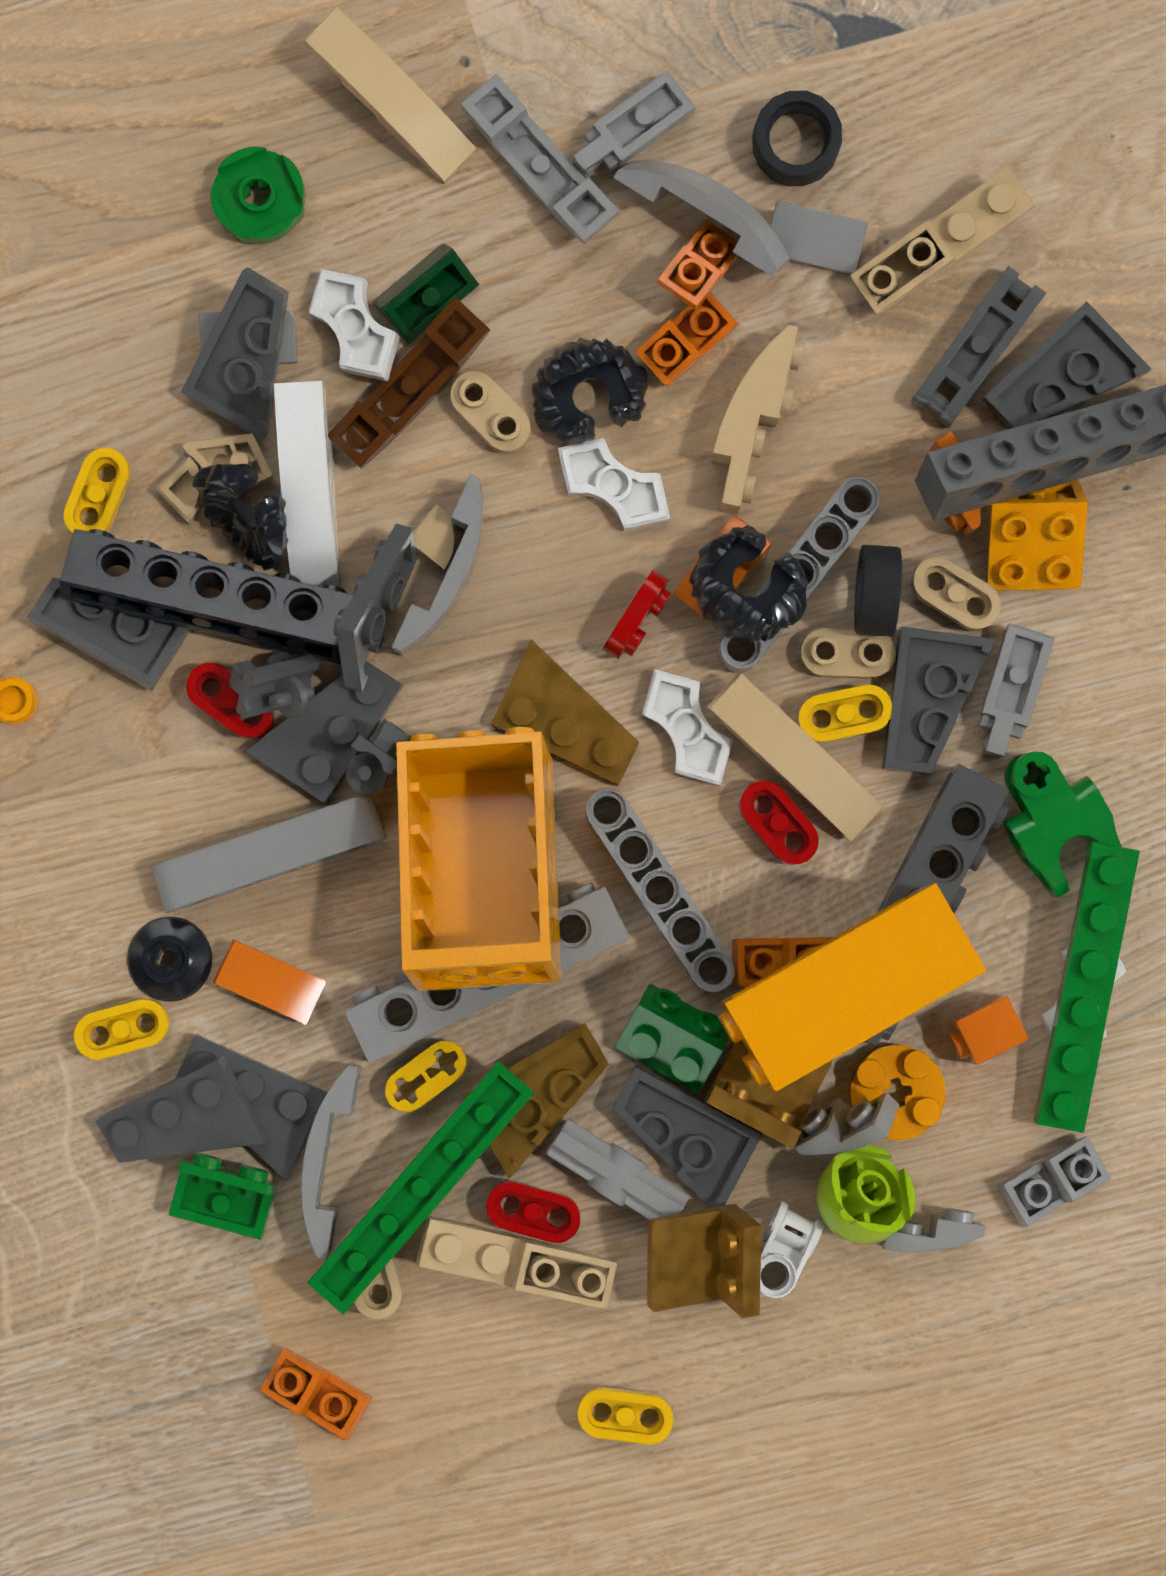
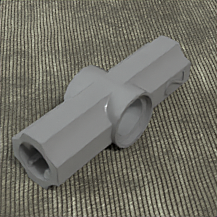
(616, 1172)

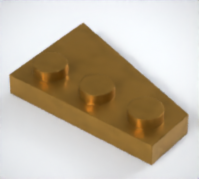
(567, 715)
(559, 1079)

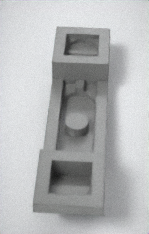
(538, 161)
(757, 240)
(420, 623)
(320, 1218)

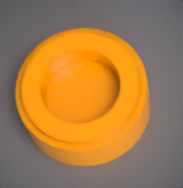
(17, 701)

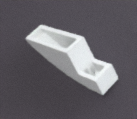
(307, 481)

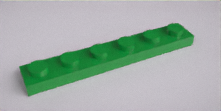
(1086, 986)
(420, 1187)

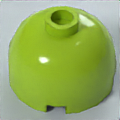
(865, 1195)

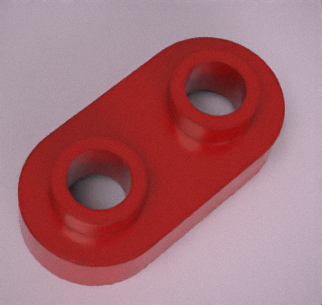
(649, 599)
(224, 704)
(780, 821)
(533, 1211)

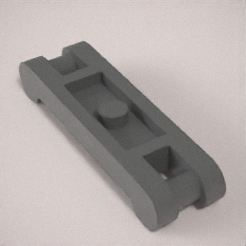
(978, 346)

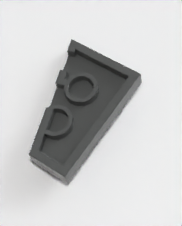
(242, 355)
(363, 621)
(121, 641)
(318, 744)
(278, 1099)
(184, 1116)

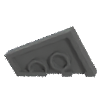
(1066, 370)
(928, 692)
(690, 1135)

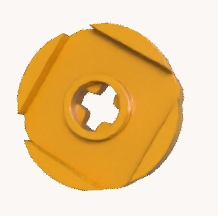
(913, 1069)

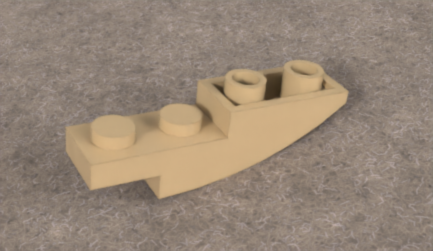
(943, 242)
(756, 401)
(516, 1262)

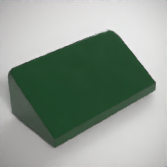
(425, 292)

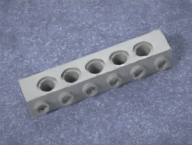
(381, 1037)

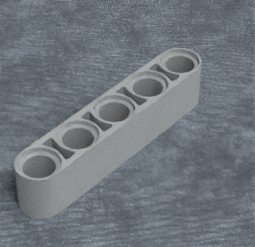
(813, 557)
(268, 853)
(661, 914)

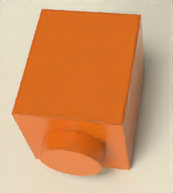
(987, 1031)

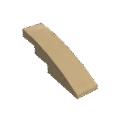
(390, 95)
(794, 756)

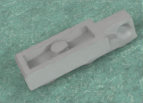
(634, 125)
(1013, 686)

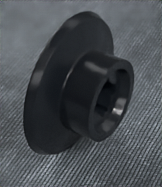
(190, 967)

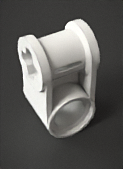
(788, 1247)

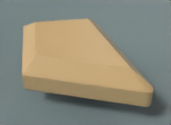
(230, 450)

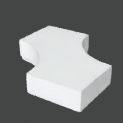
(364, 344)
(632, 495)
(697, 746)

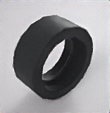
(797, 102)
(878, 590)

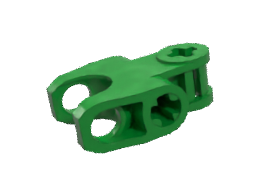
(1053, 816)

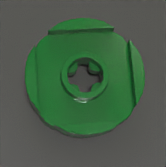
(270, 171)

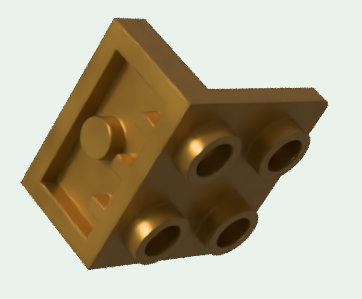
(765, 1110)
(705, 1259)

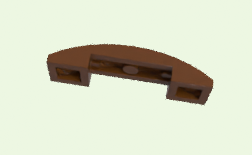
(411, 384)

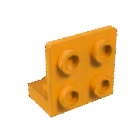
(1038, 540)

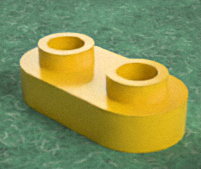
(94, 494)
(844, 714)
(123, 1029)
(624, 1419)

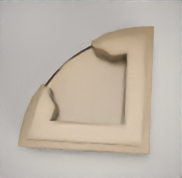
(179, 490)
(436, 538)

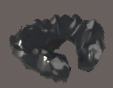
(579, 362)
(253, 529)
(742, 615)

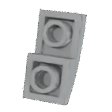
(844, 1129)
(1054, 1181)
(945, 1232)

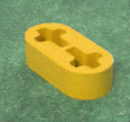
(433, 1085)

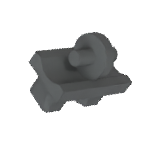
(278, 685)
(370, 769)

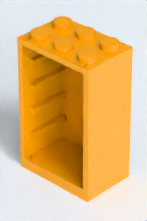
(478, 860)
(850, 988)

